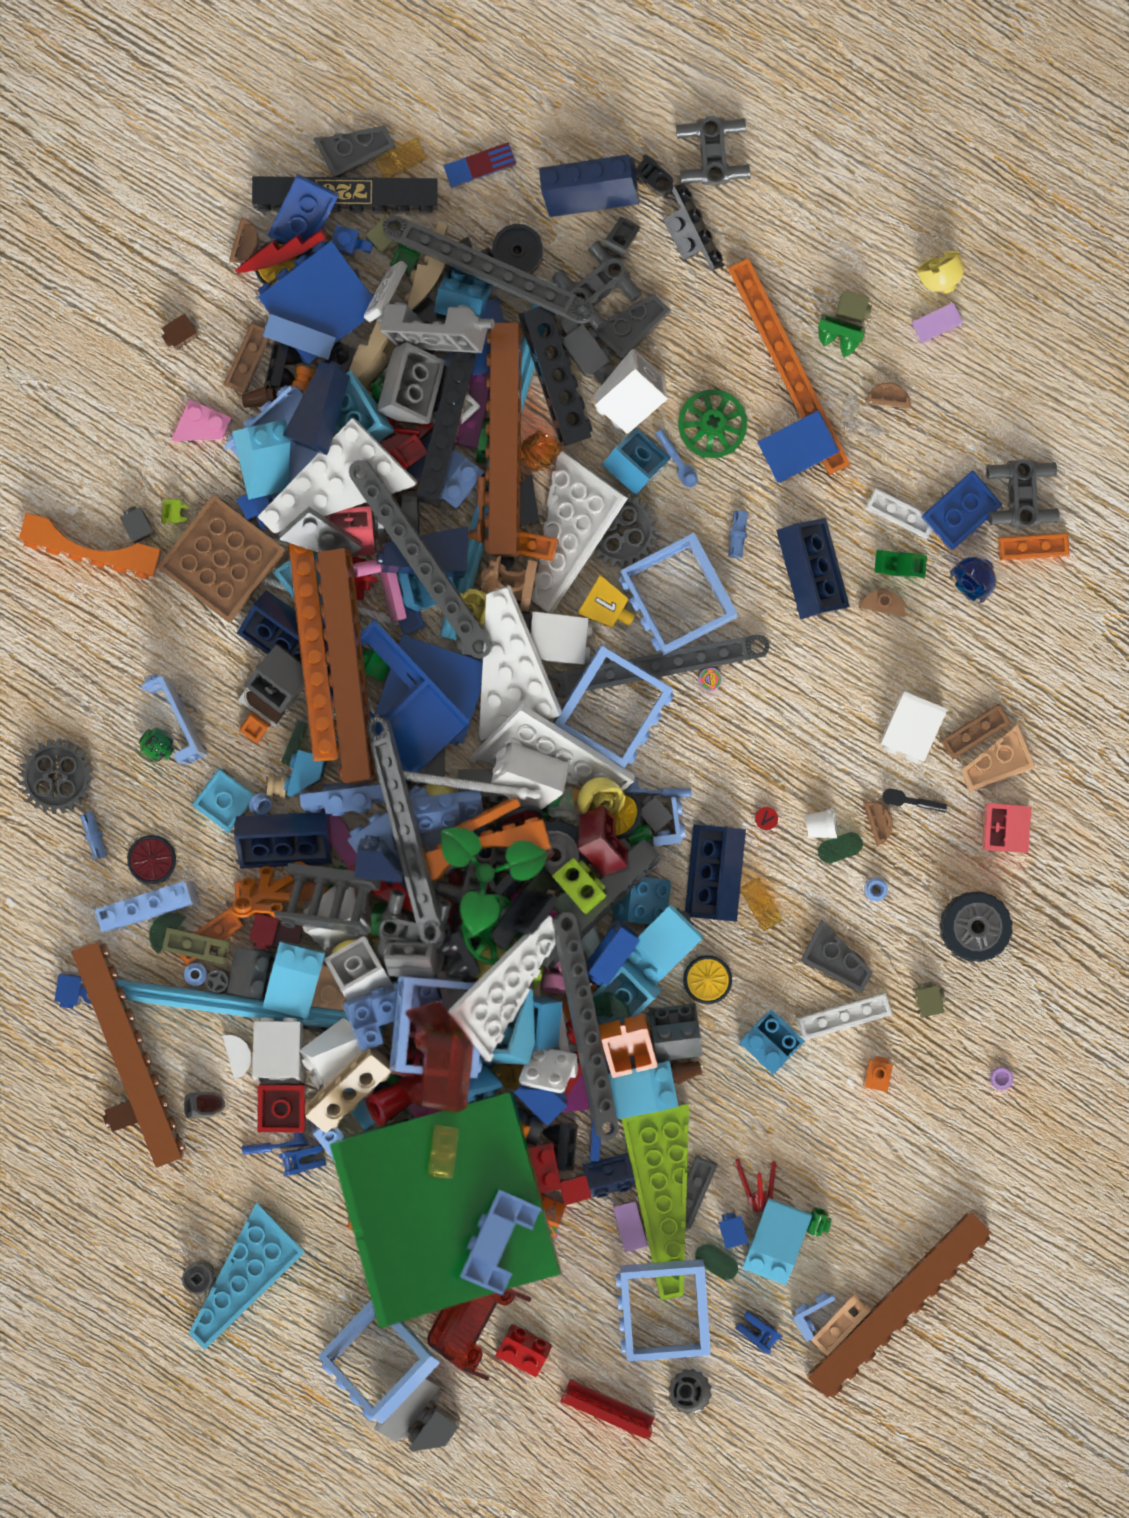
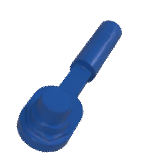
(298, 1141)

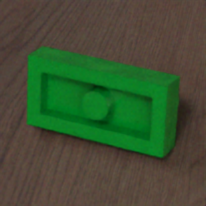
(849, 333)

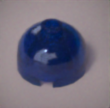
(974, 578)

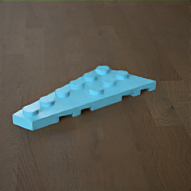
(251, 1268)

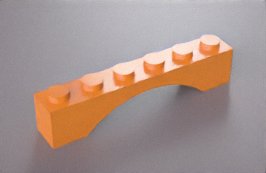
(137, 558)
(533, 831)

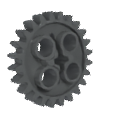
(627, 550)
(35, 775)

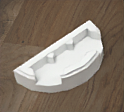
(238, 1055)

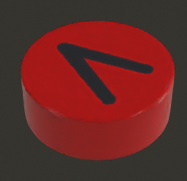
(766, 818)

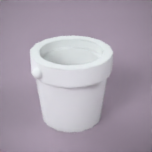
(822, 824)

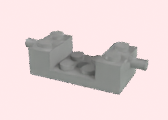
(460, 333)

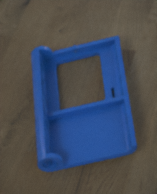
(424, 716)

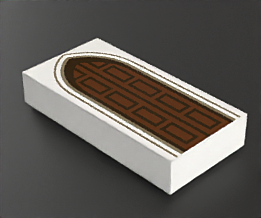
(261, 708)

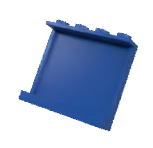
(318, 294)
(451, 672)

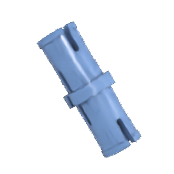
(738, 534)
(93, 835)

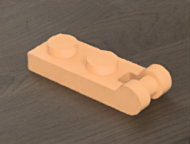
(840, 1324)

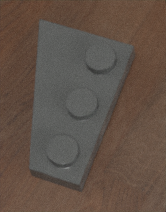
(352, 150)
(633, 325)
(318, 533)
(833, 957)

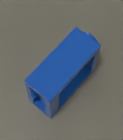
(611, 953)

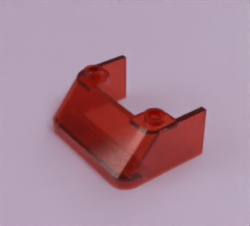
(446, 1060)
(460, 1326)

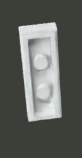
(385, 291)
(898, 513)

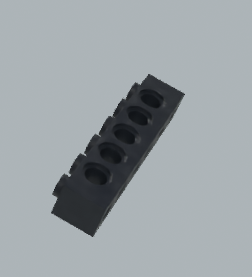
(537, 344)

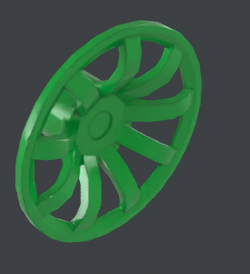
(712, 423)
(485, 938)

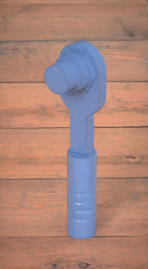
(685, 472)
(665, 792)

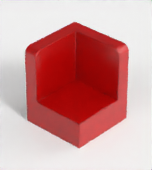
(575, 1189)

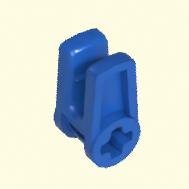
(298, 1166)
(766, 1331)

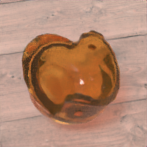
(540, 451)

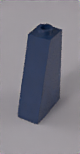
(319, 409)
(447, 546)

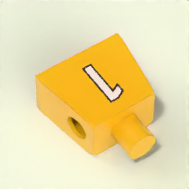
(606, 605)

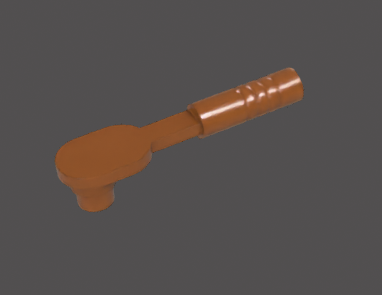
(480, 533)

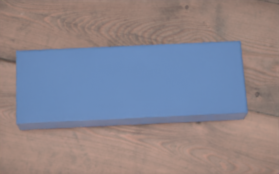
(298, 336)

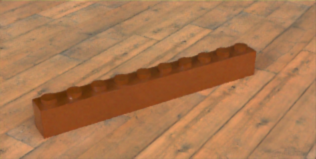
(505, 440)
(346, 665)
(128, 1053)
(899, 1303)

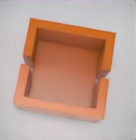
(628, 1040)

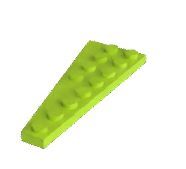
(659, 1166)

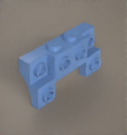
(342, 797)
(445, 811)
(379, 1008)
(492, 1238)

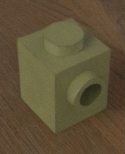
(379, 239)
(853, 307)
(929, 999)

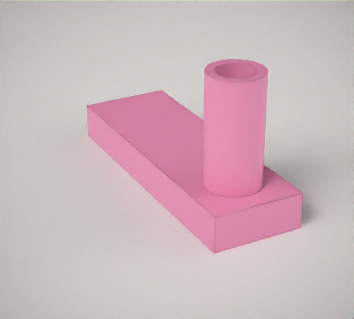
(390, 587)

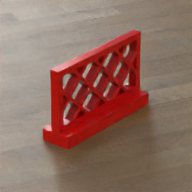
(608, 1409)

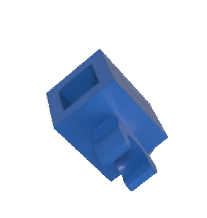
(348, 241)
(254, 507)
(70, 991)
(732, 1230)

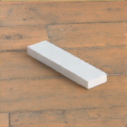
(844, 1016)

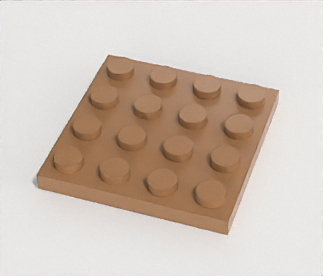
(221, 559)

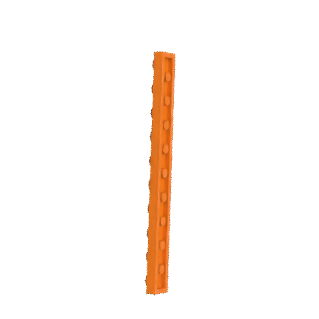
(782, 352)
(312, 653)

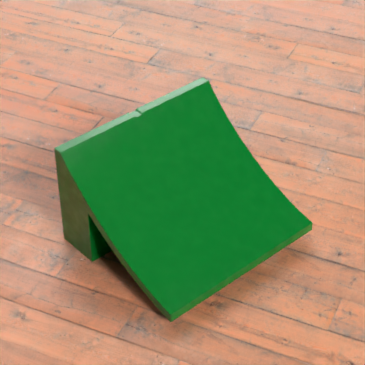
(418, 1226)

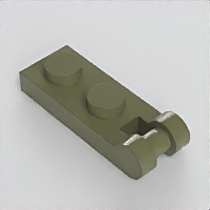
(195, 945)

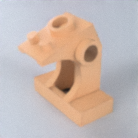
(524, 581)

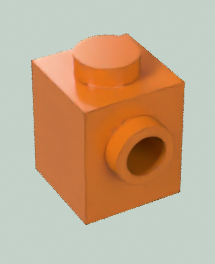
(878, 1074)

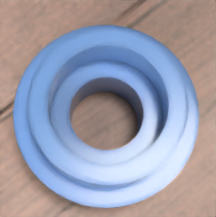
(260, 804)
(883, 889)
(195, 966)

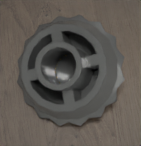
(689, 1391)

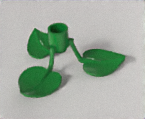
(460, 846)

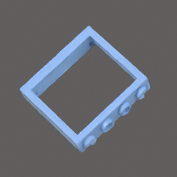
(707, 569)
(581, 686)
(147, 906)
(401, 1023)
(656, 1270)
(402, 1388)

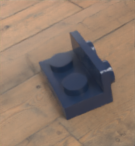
(609, 1175)

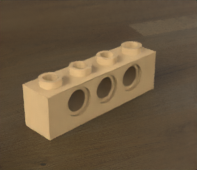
(367, 1061)

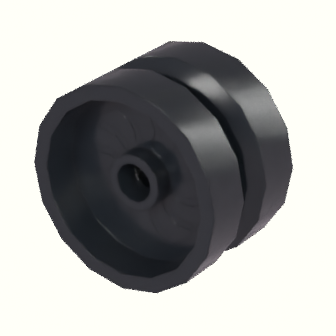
(520, 237)

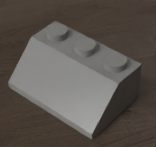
(411, 384)
(411, 1409)

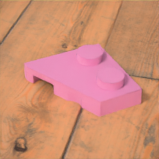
(201, 424)

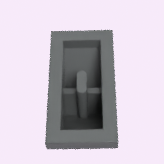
(621, 237)

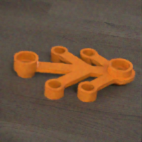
(245, 906)

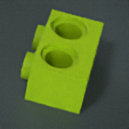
(576, 888)

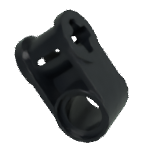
(649, 173)

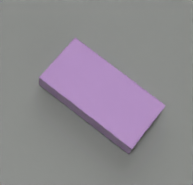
(937, 322)
(630, 1226)

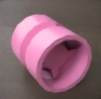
(552, 981)

